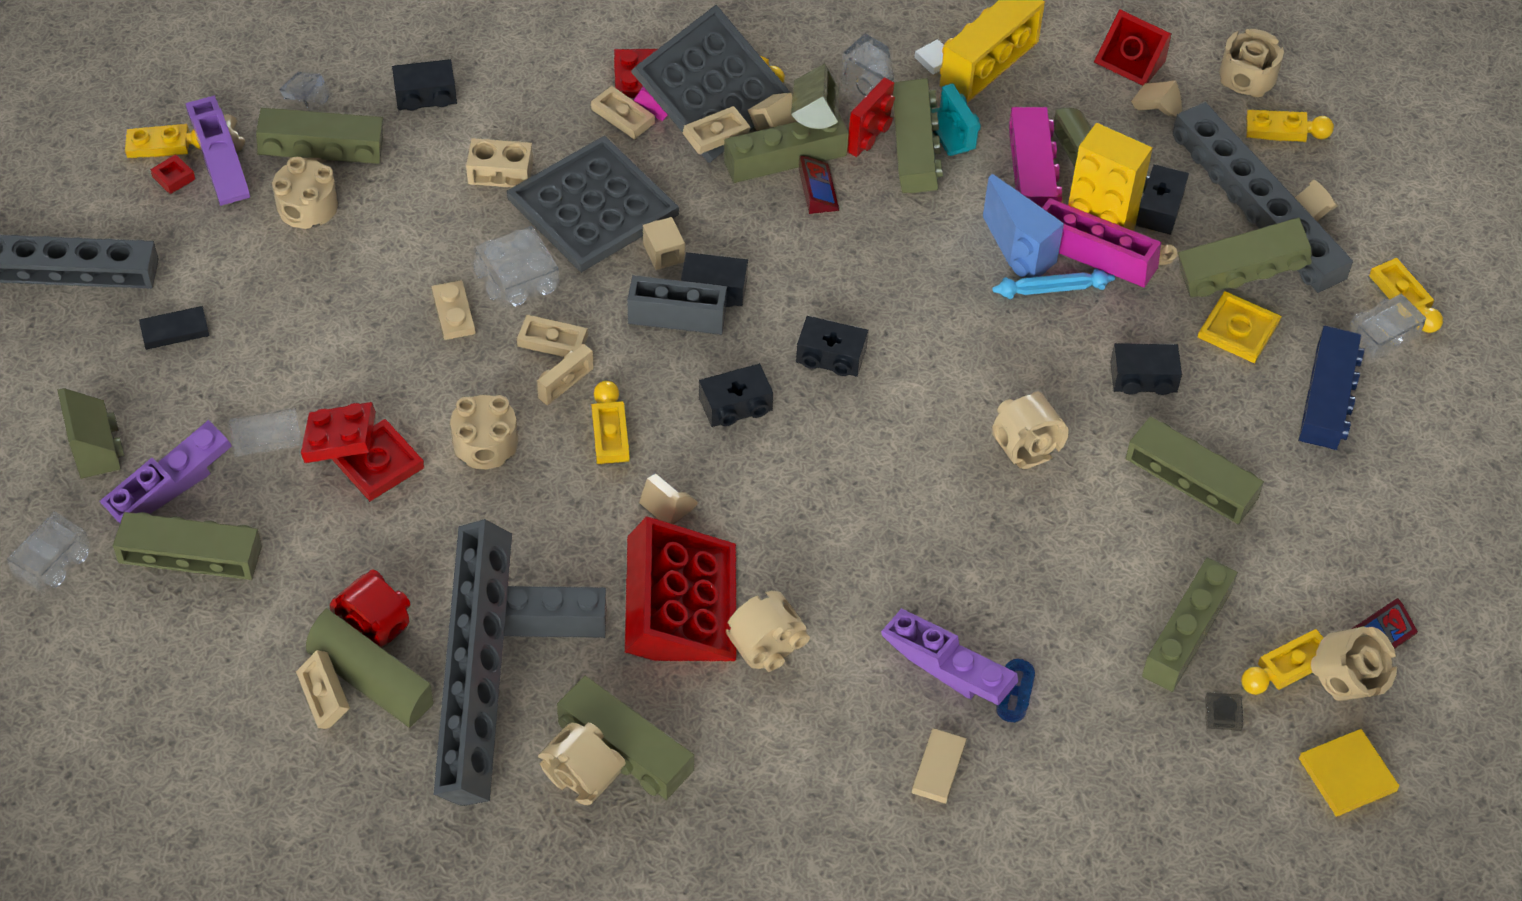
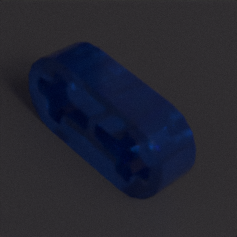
(1022, 691)

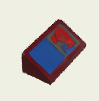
(817, 185)
(1393, 622)

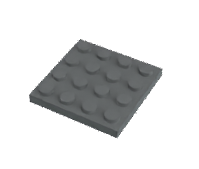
(706, 72)
(591, 203)

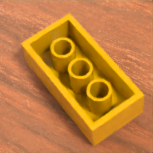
(990, 45)
(1110, 176)

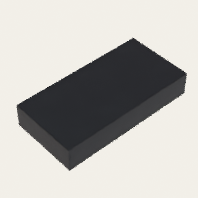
(174, 327)

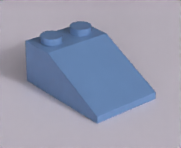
(1022, 229)

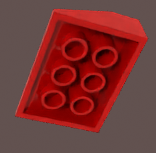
(679, 594)

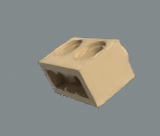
(499, 162)

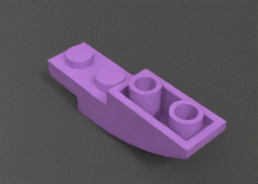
(218, 150)
(178, 471)
(945, 659)

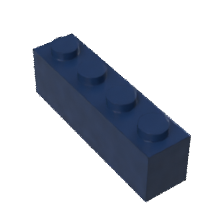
(1330, 388)

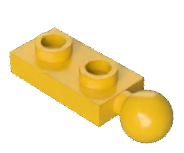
(1286, 125)
(159, 141)
(1395, 279)
(609, 425)
(1283, 664)

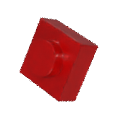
(172, 174)

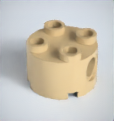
(1251, 62)
(305, 193)
(1029, 430)
(484, 431)
(767, 631)
(1355, 663)
(581, 761)

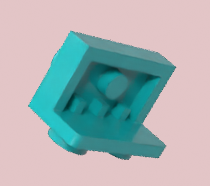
(957, 123)

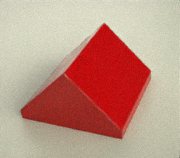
(1134, 48)

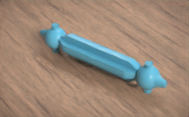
(1053, 283)

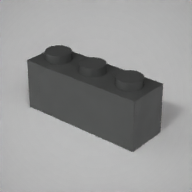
(677, 304)
(555, 612)

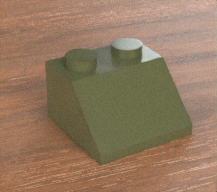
(90, 433)

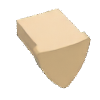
(1159, 96)
(1316, 200)
(665, 501)

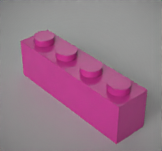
(1034, 154)
(1106, 244)

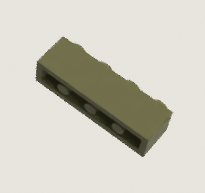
(319, 135)
(916, 137)
(780, 147)
(1245, 258)
(1194, 470)
(187, 545)
(1189, 624)
(648, 751)

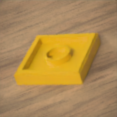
(1239, 327)
(1348, 772)

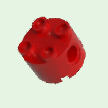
(373, 608)

